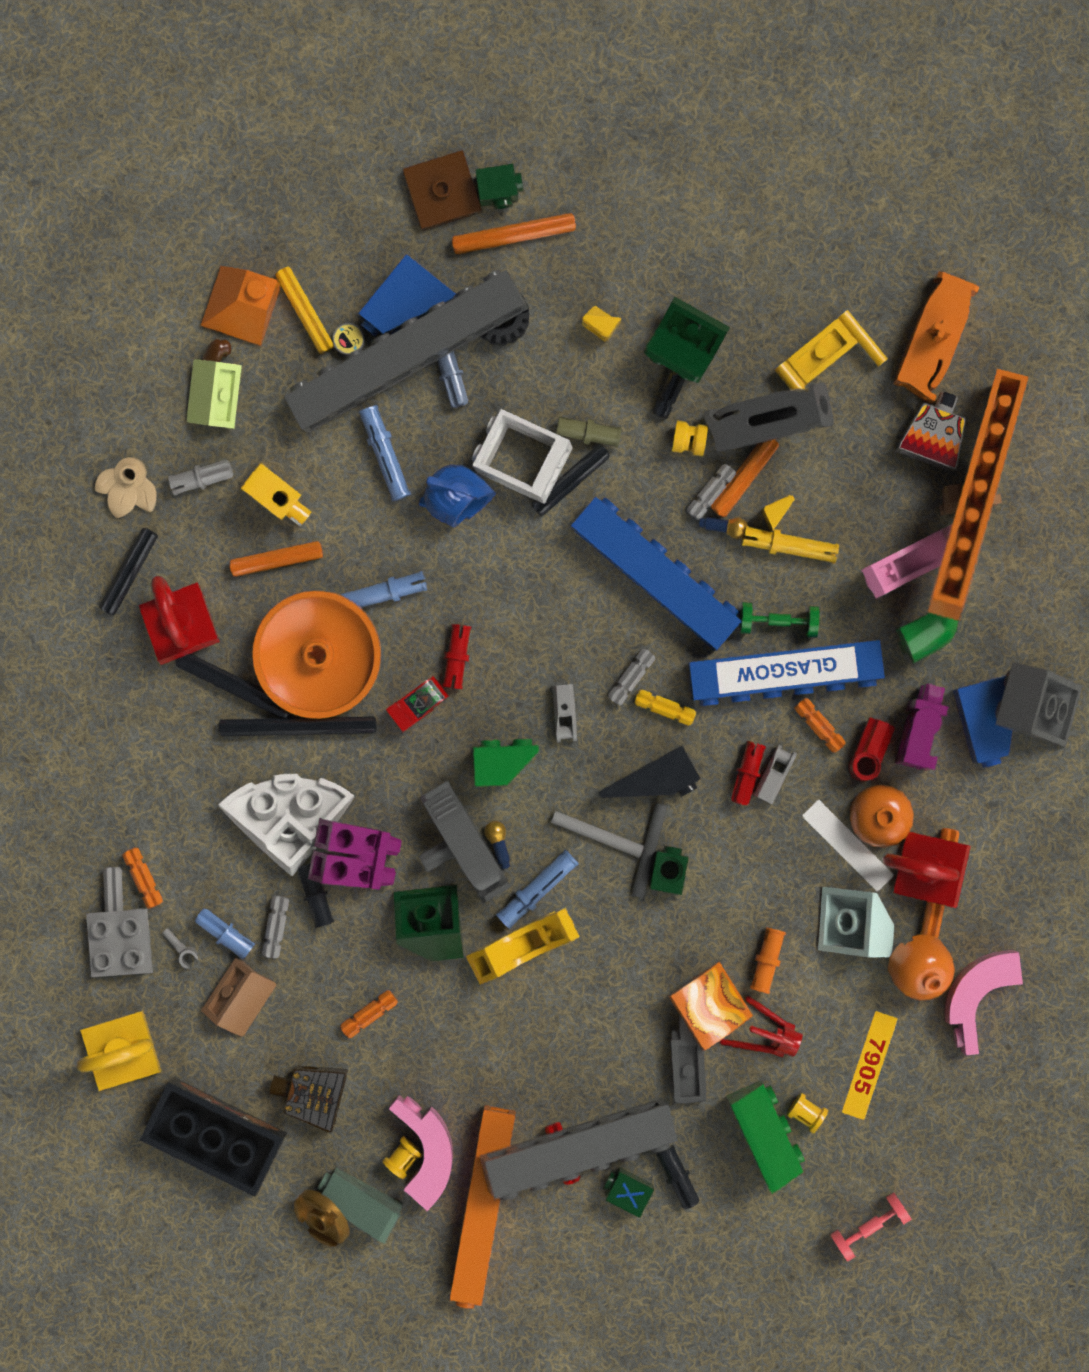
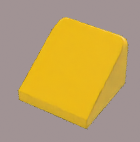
(775, 511)

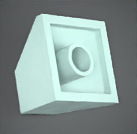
(854, 923)

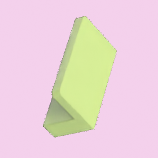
(213, 393)

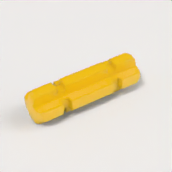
(665, 707)

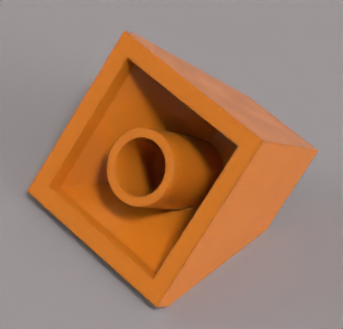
(241, 304)

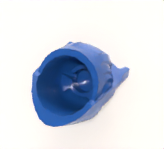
(455, 494)

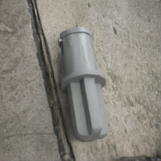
(200, 477)

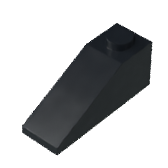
(660, 777)

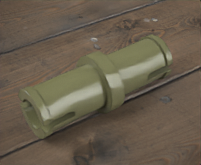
(588, 431)

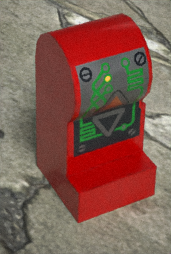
(417, 704)

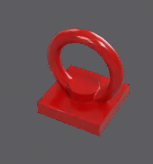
(177, 620)
(930, 869)

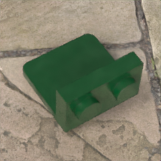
(686, 340)

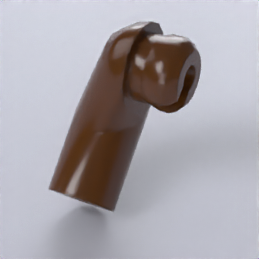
(217, 350)

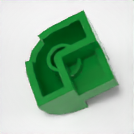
(926, 635)

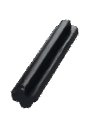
(573, 478)
(128, 571)

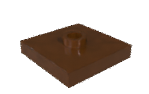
(442, 190)

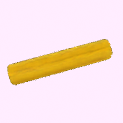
(304, 310)

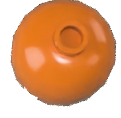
(881, 816)
(922, 968)

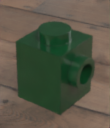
(499, 186)

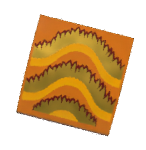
(711, 1006)

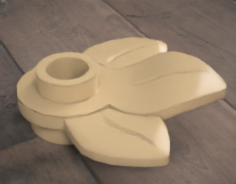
(126, 492)

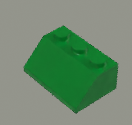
(767, 1134)

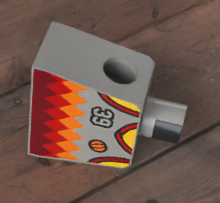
(935, 434)

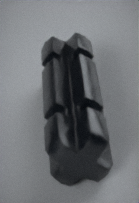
(668, 395)

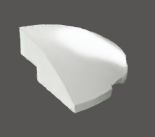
(285, 815)

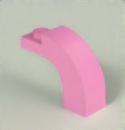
(907, 563)
(971, 986)
(435, 1170)

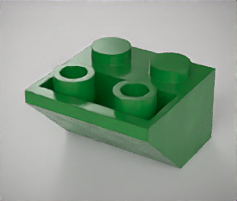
(501, 764)

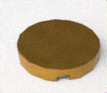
(323, 1217)

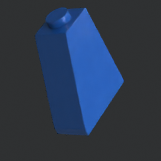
(402, 296)
(977, 713)

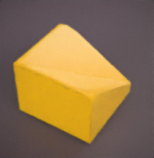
(600, 323)

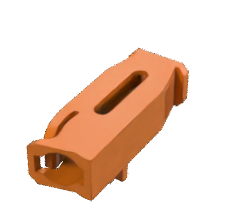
(935, 336)

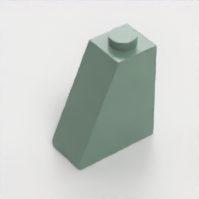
(361, 1204)

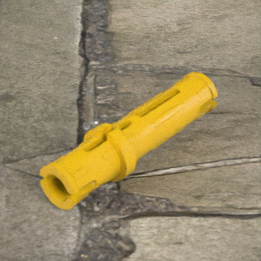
(790, 544)

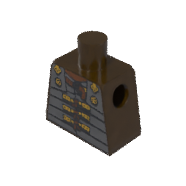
(312, 1094)

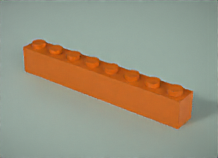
(978, 495)

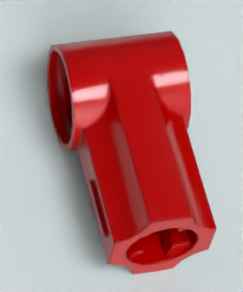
(872, 747)

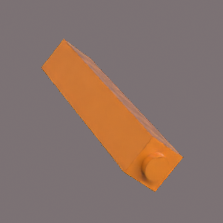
(480, 1213)

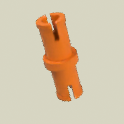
(767, 960)

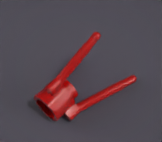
(784, 1040)

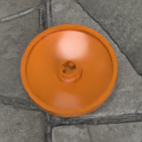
(316, 654)

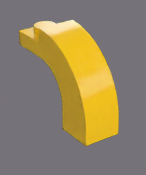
(522, 945)

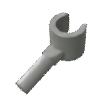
(180, 948)

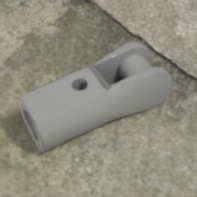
(564, 707)
(771, 779)

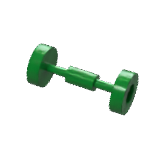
(783, 620)

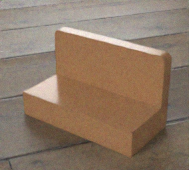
(238, 998)

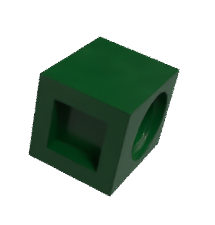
(676, 883)

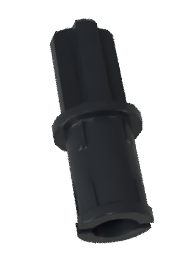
(316, 898)
(678, 1177)

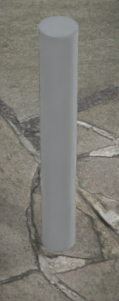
(597, 834)

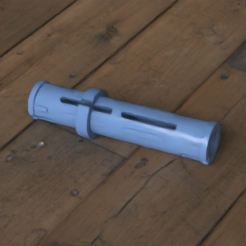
(384, 452)
(388, 590)
(537, 889)

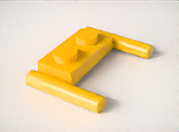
(825, 350)

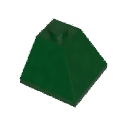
(429, 922)

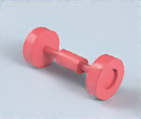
(870, 1227)

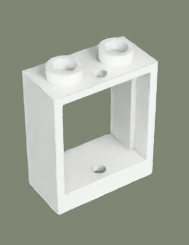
(550, 469)

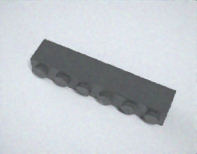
(578, 1149)

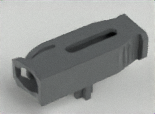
(770, 417)
(462, 842)

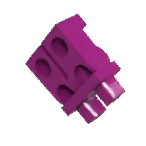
(921, 727)
(364, 860)

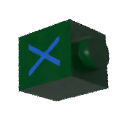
(628, 1191)

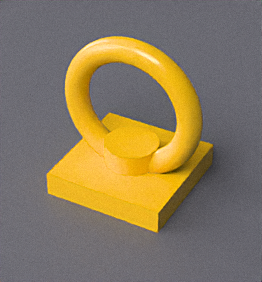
(119, 1051)

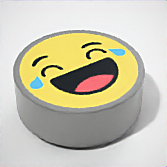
(348, 338)

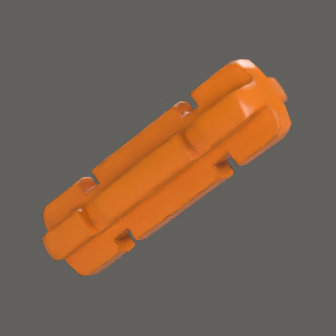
(820, 725)
(142, 878)
(369, 1014)

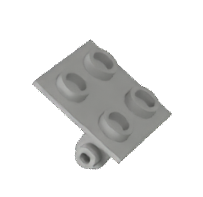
(119, 942)

